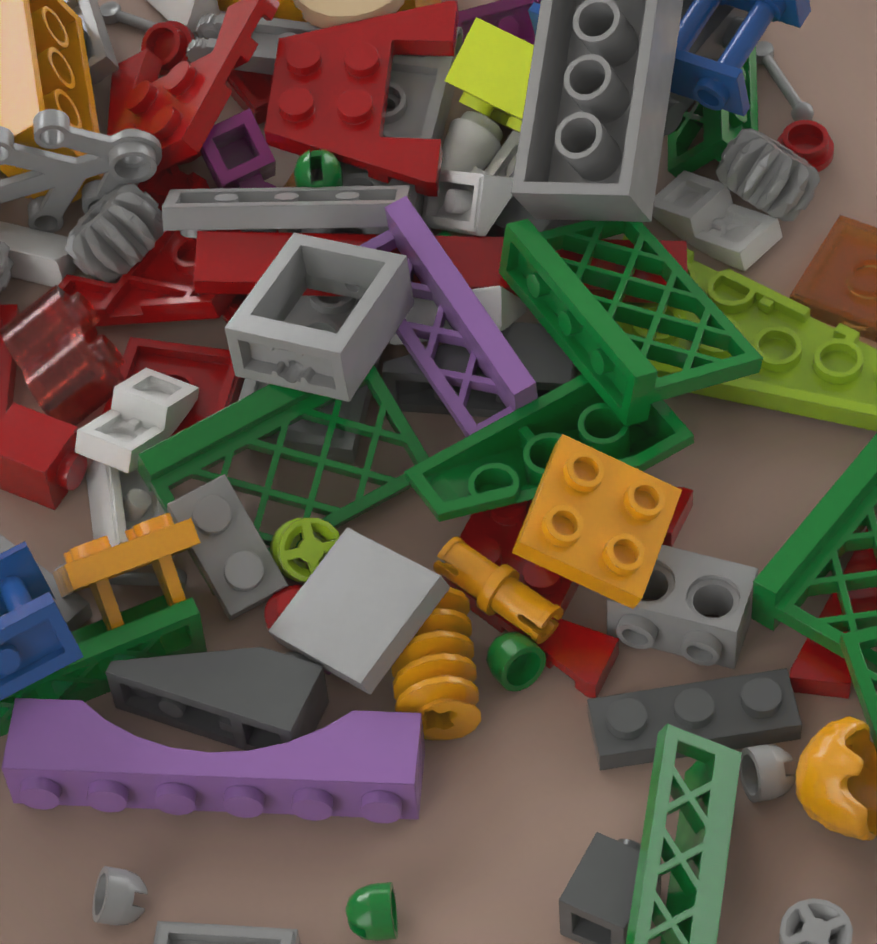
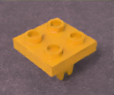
(597, 521)
(147, 544)

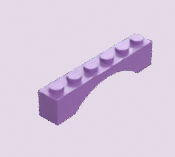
(351, 768)

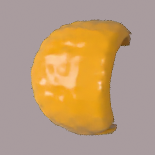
(840, 779)

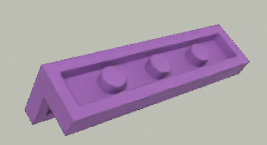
(466, 316)

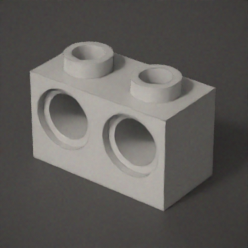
(685, 591)

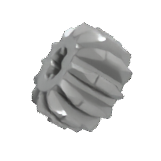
(767, 175)
(115, 233)

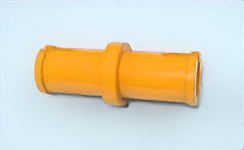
(498, 590)

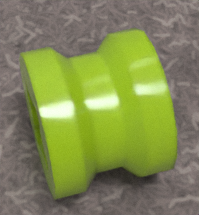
(316, 541)

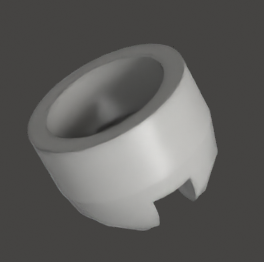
(764, 772)
(115, 896)

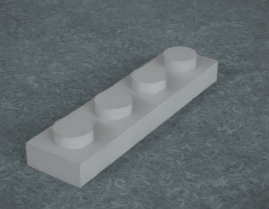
(280, 208)

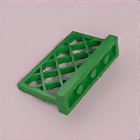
(587, 324)
(263, 415)
(814, 550)

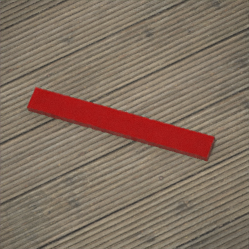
(237, 260)

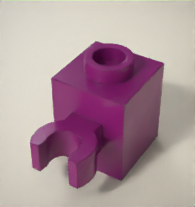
(239, 153)

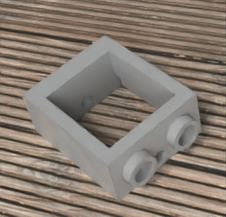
(331, 362)

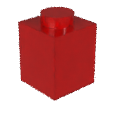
(39, 456)

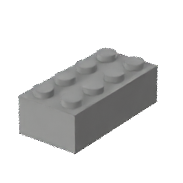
(596, 109)

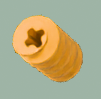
(437, 672)

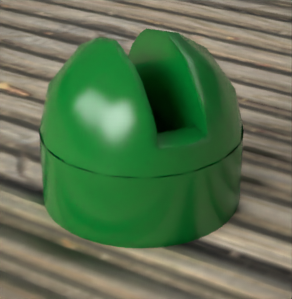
(315, 160)
(515, 661)
(373, 912)

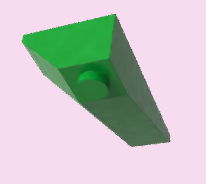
(510, 455)

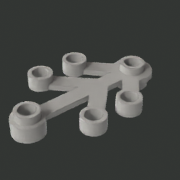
(123, 157)

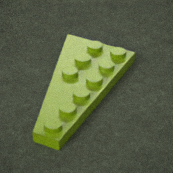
(805, 362)

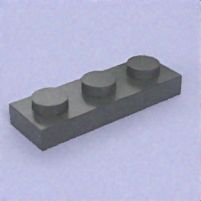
(726, 710)

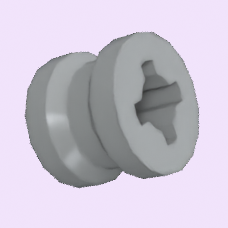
(815, 923)

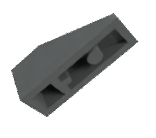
(531, 343)
(225, 695)

